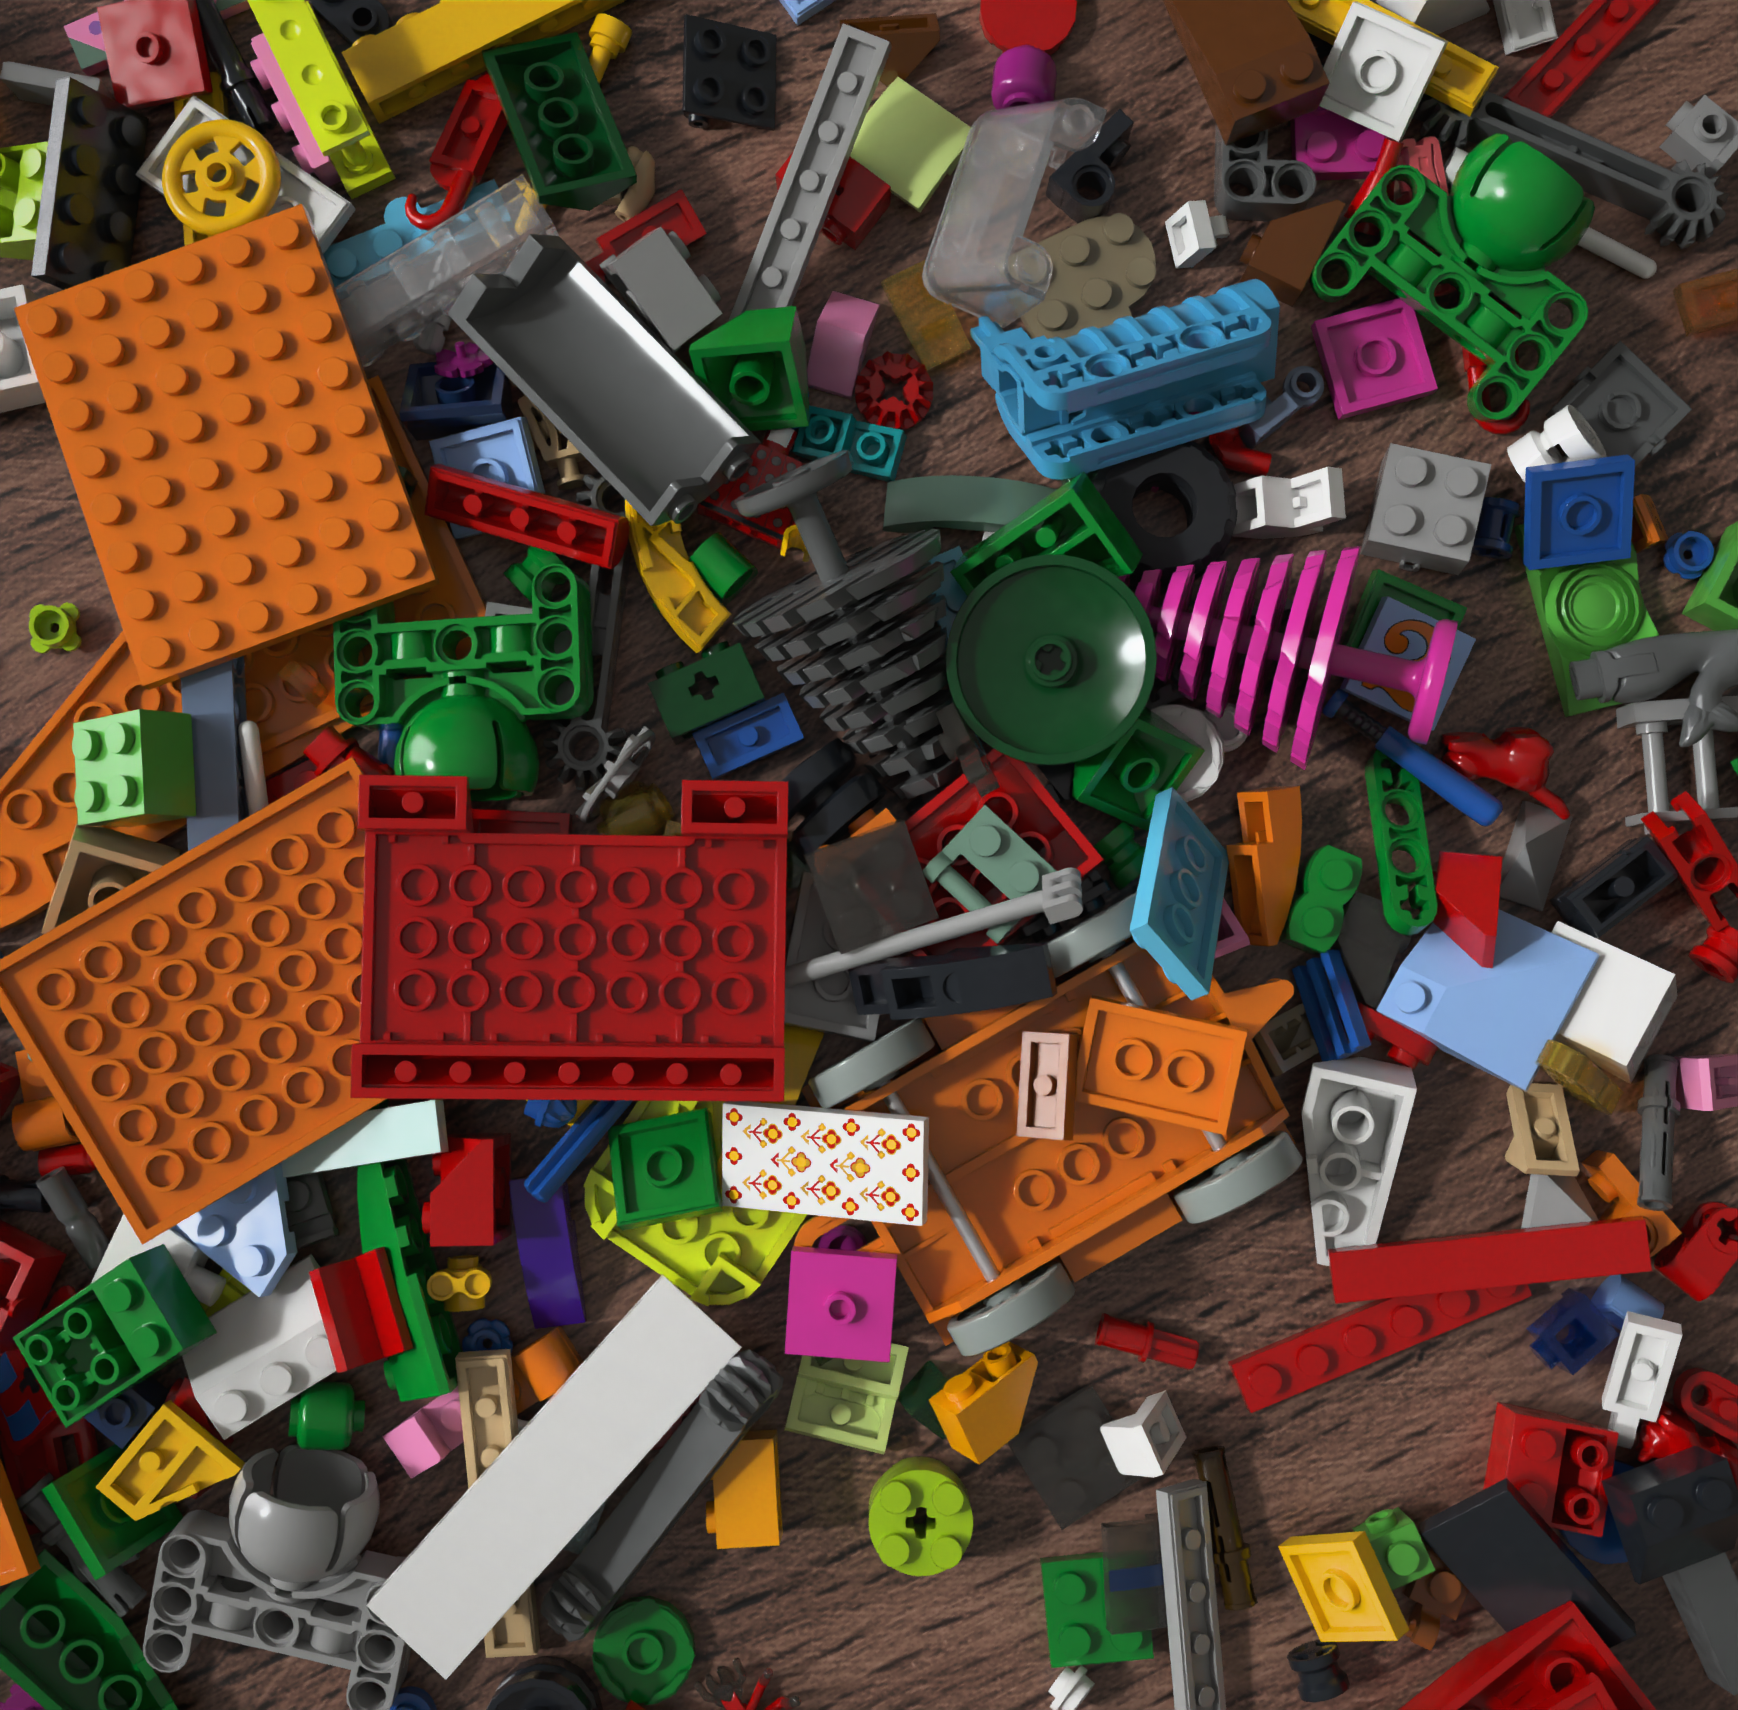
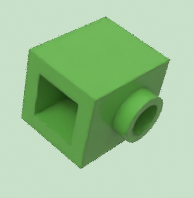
(1397, 1546)

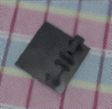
(728, 74)

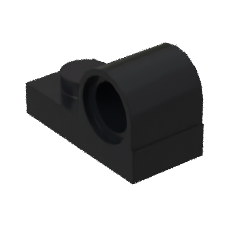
(1090, 170)

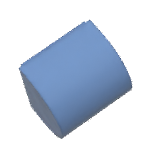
(1619, 1295)

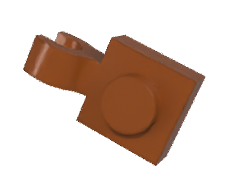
(1434, 1595)

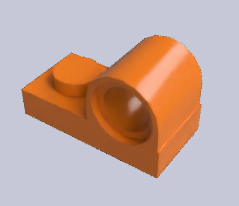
(38, 1120)
(1615, 1183)
(543, 1367)

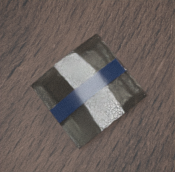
(1133, 1576)

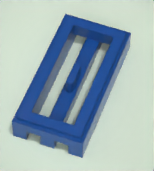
(1324, 1009)

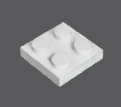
(1379, 70)

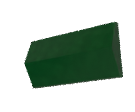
(560, 121)

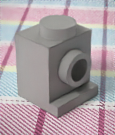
(1702, 135)

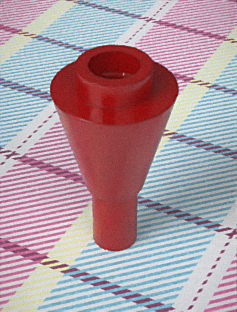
(1386, 160)

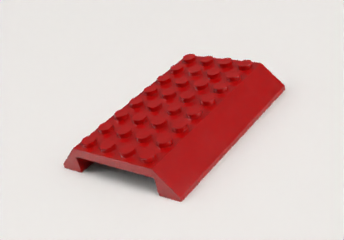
(571, 954)

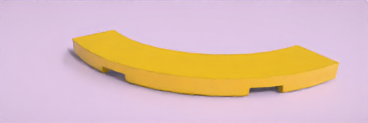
(674, 580)

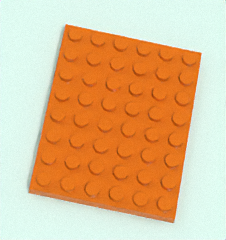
(225, 447)
(207, 1006)

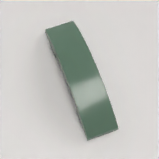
(957, 502)

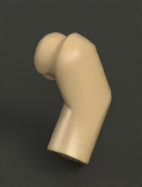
(640, 193)

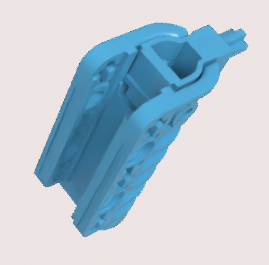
(1134, 379)

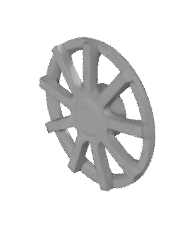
(618, 774)

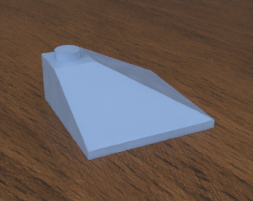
(1490, 1014)

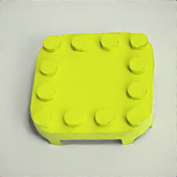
(709, 1255)

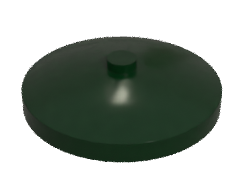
(1051, 659)

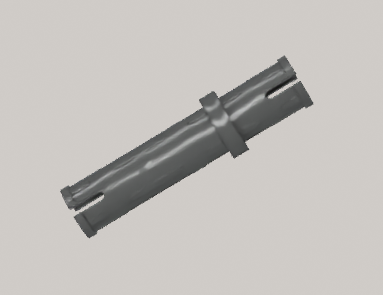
(1658, 1115)

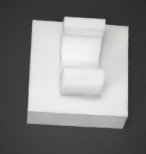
(1194, 233)

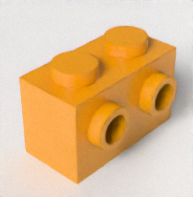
(748, 1495)

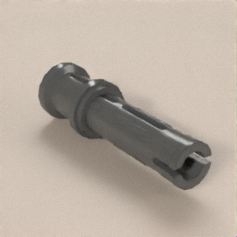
(116, 1587)

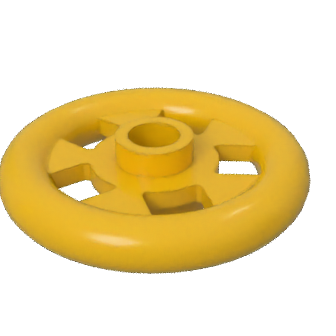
(183, 160)

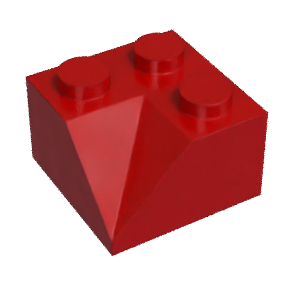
(473, 1194)

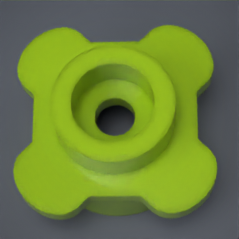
(41, 622)

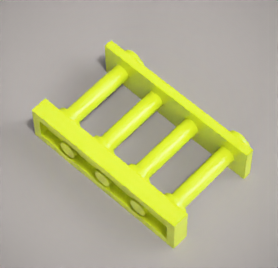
(323, 93)

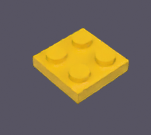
(1343, 1587)

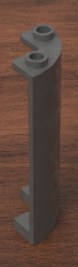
(605, 380)

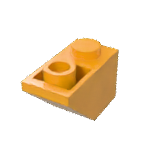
(986, 1402)

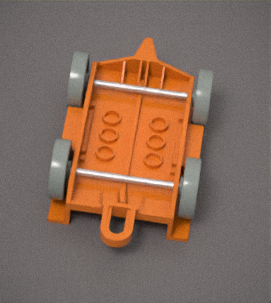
(1032, 1214)

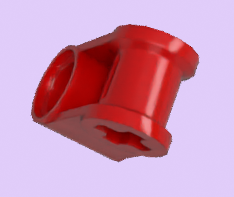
(1700, 1255)

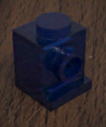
(1586, 1337)

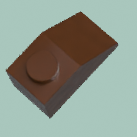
(1290, 250)

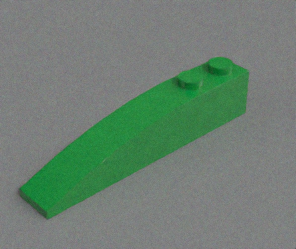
(393, 1219)
(72, 1646)

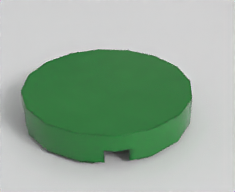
(643, 1650)

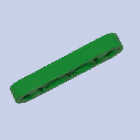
(1408, 838)

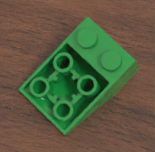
(114, 1334)

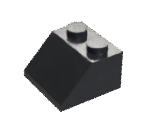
(1674, 1511)

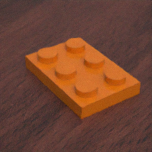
(1159, 1064)

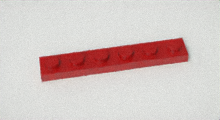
(1359, 1340)

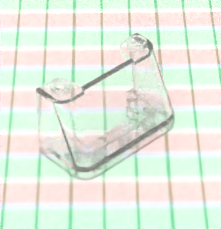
(979, 243)

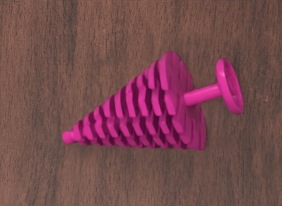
(1291, 650)

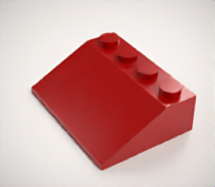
(1021, 805)

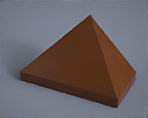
(910, 39)

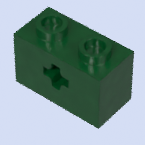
(689, 713)

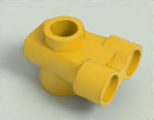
(461, 1284)

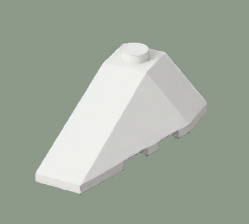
(1353, 1140)

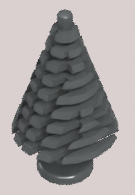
(860, 634)

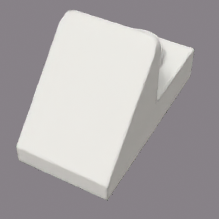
(1145, 1440)

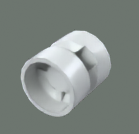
(1564, 428)

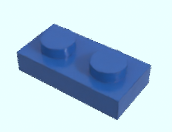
(748, 736)

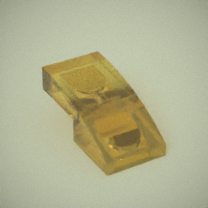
(925, 320)

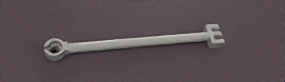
(1058, 899)

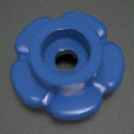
(1700, 549)
(487, 1329)

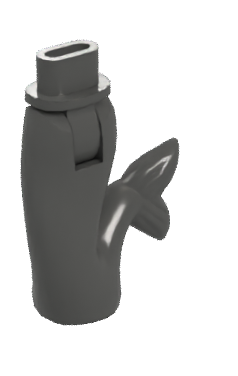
(1658, 663)

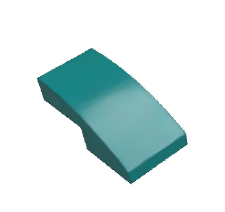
(873, 447)

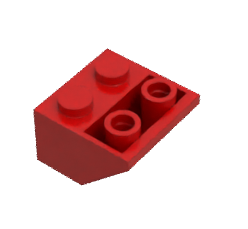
(1554, 1465)

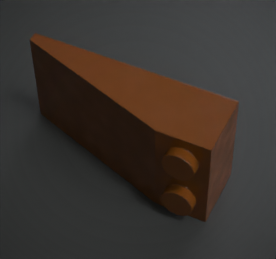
(1249, 62)

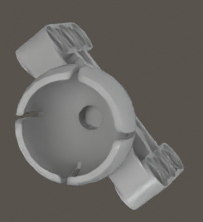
(287, 1557)

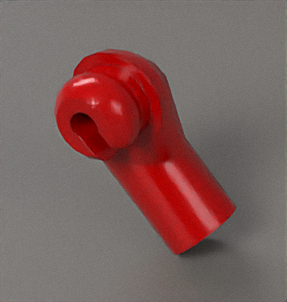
(1235, 456)

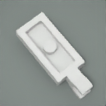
(1639, 1373)

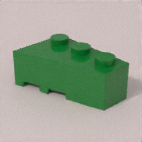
(1067, 523)

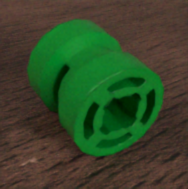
(522, 573)
(1121, 854)

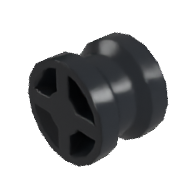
(1318, 1671)

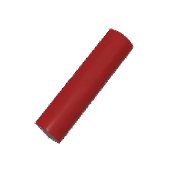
(526, 516)

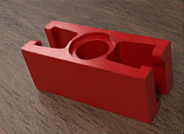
(1689, 849)

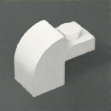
(1289, 506)

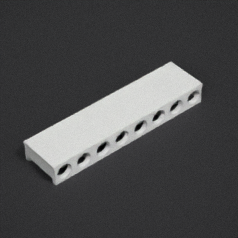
(553, 1477)

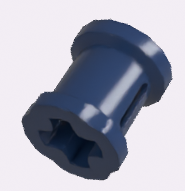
(1495, 528)

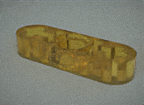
(1579, 1076)

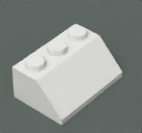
(261, 1352)

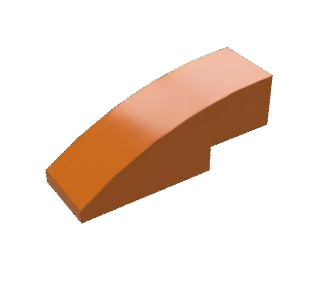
(1266, 861)

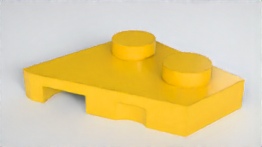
(167, 1464)

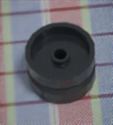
(824, 803)
(546, 1685)

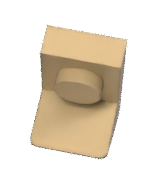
(1541, 1131)

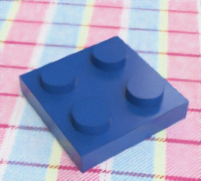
(1578, 512)

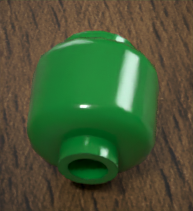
(326, 1416)

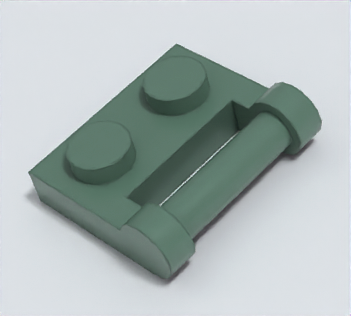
(999, 856)

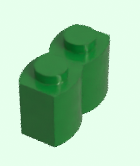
(1322, 887)

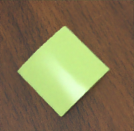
(910, 143)
(847, 1400)

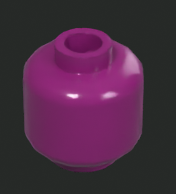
(1023, 77)

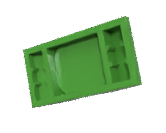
(1584, 612)

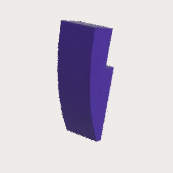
(548, 1256)

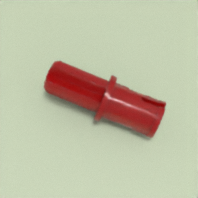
(1147, 1342)

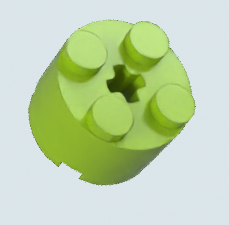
(946, 1531)

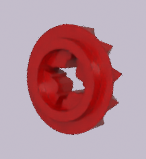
(892, 412)

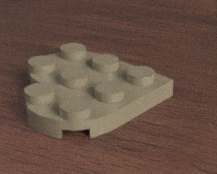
(1096, 276)

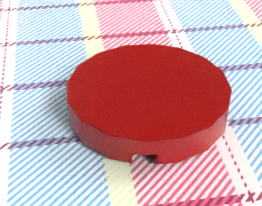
(1027, 22)

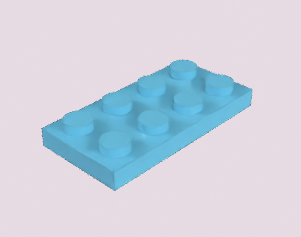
(1180, 894)

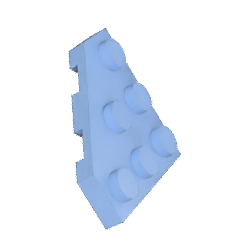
(247, 1232)

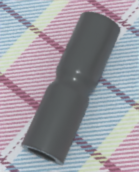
(73, 1212)

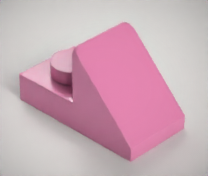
(427, 1434)

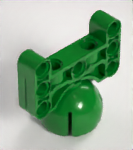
(1495, 236)
(469, 712)

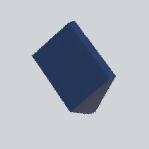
(447, 406)

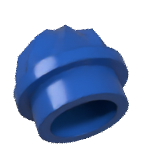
(551, 1112)

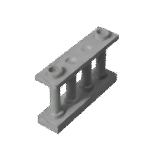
(1651, 722)

